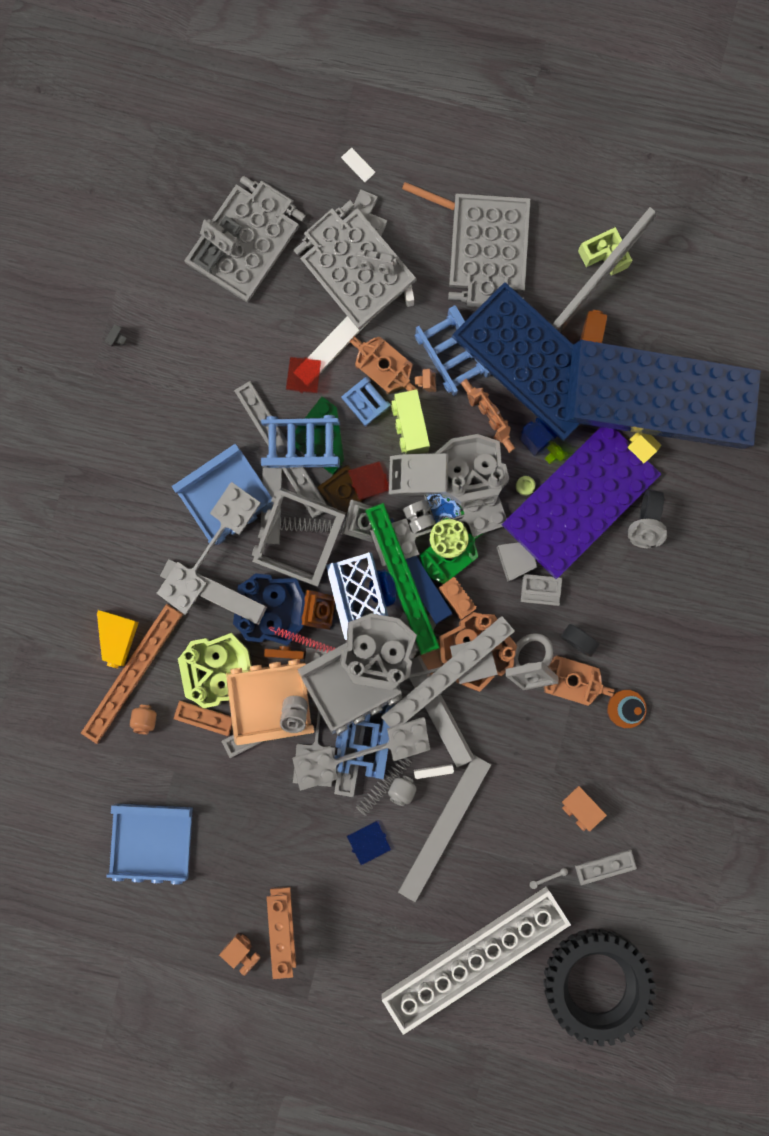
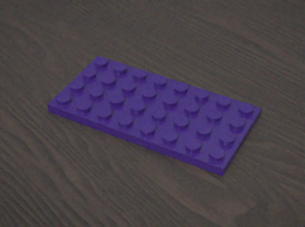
(580, 500)

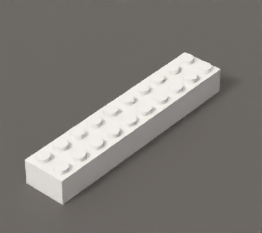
(474, 960)

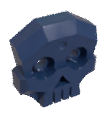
(284, 611)

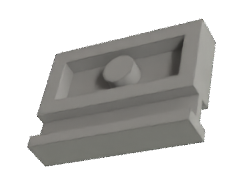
(541, 590)

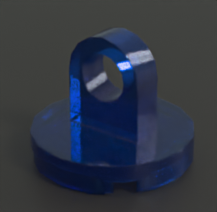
(387, 586)

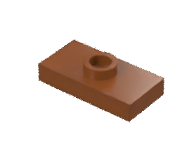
(284, 652)

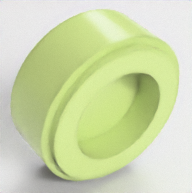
(525, 485)

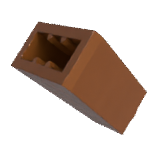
(594, 326)

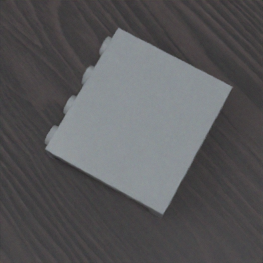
(337, 697)

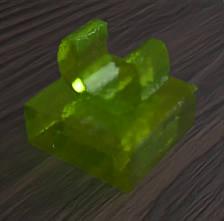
(556, 452)

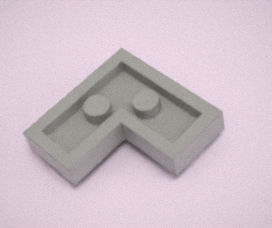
(365, 203)

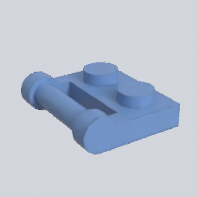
(361, 405)

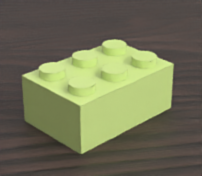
(410, 423)

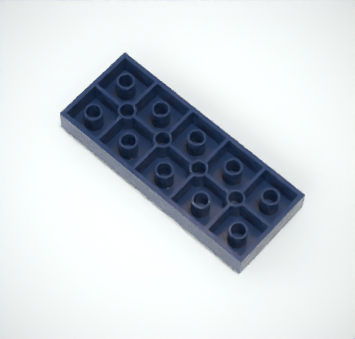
(662, 395)

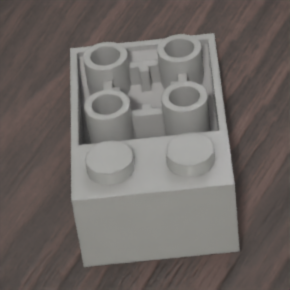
(418, 474)

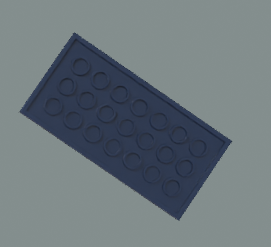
(522, 355)

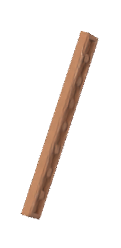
(132, 673)

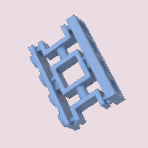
(378, 737)

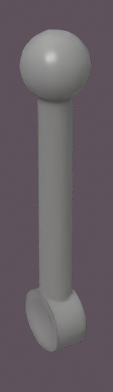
(533, 884)

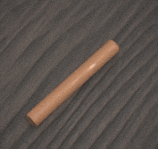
(429, 196)

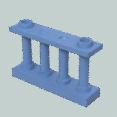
(454, 319)
(291, 459)

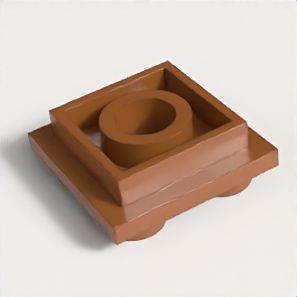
(311, 614)

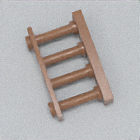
(281, 932)

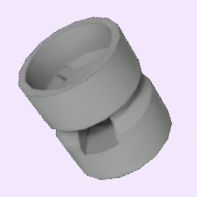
(421, 523)
(293, 714)

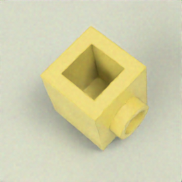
(643, 446)

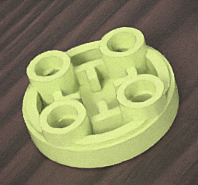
(449, 538)

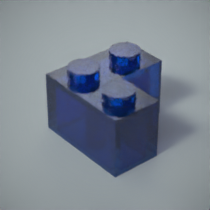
(537, 436)

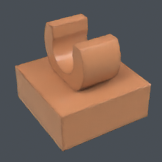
(427, 381)

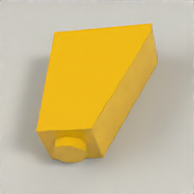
(115, 637)

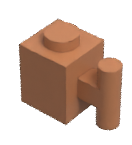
(237, 951)

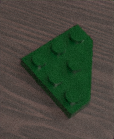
(320, 409)

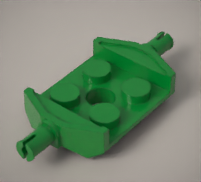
(442, 570)

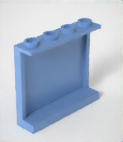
(207, 484)
(150, 843)

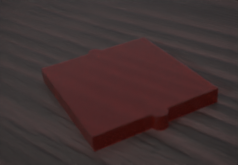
(303, 375)
(369, 480)

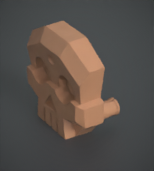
(472, 627)

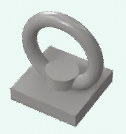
(533, 674)

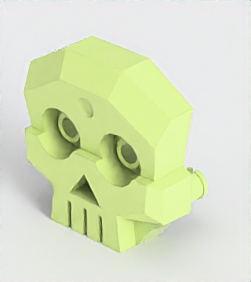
(200, 656)

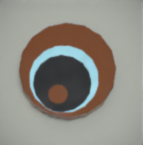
(626, 709)

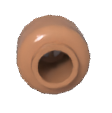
(143, 719)

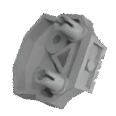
(468, 456)
(380, 635)

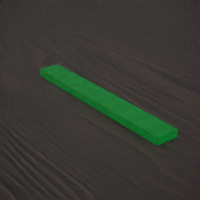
(402, 578)

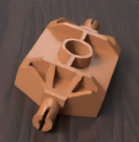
(390, 378)
(486, 407)
(588, 684)

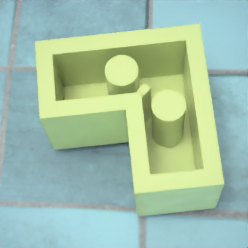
(601, 247)

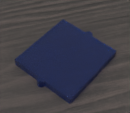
(368, 842)

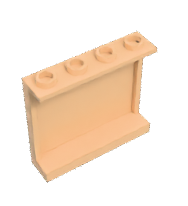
(258, 699)

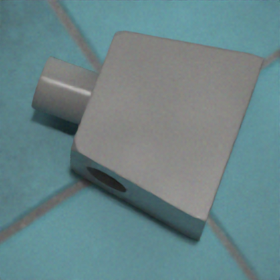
(515, 560)

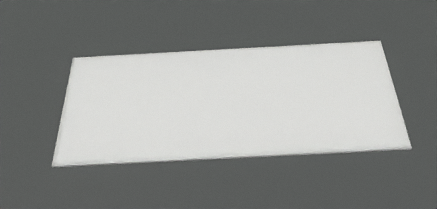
(358, 165)

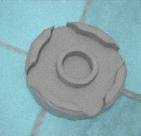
(647, 533)

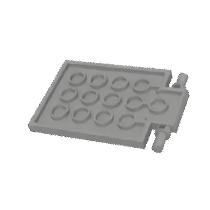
(261, 238)
(488, 246)
(334, 264)

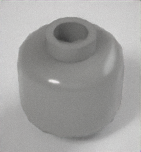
(402, 791)

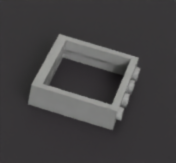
(265, 533)

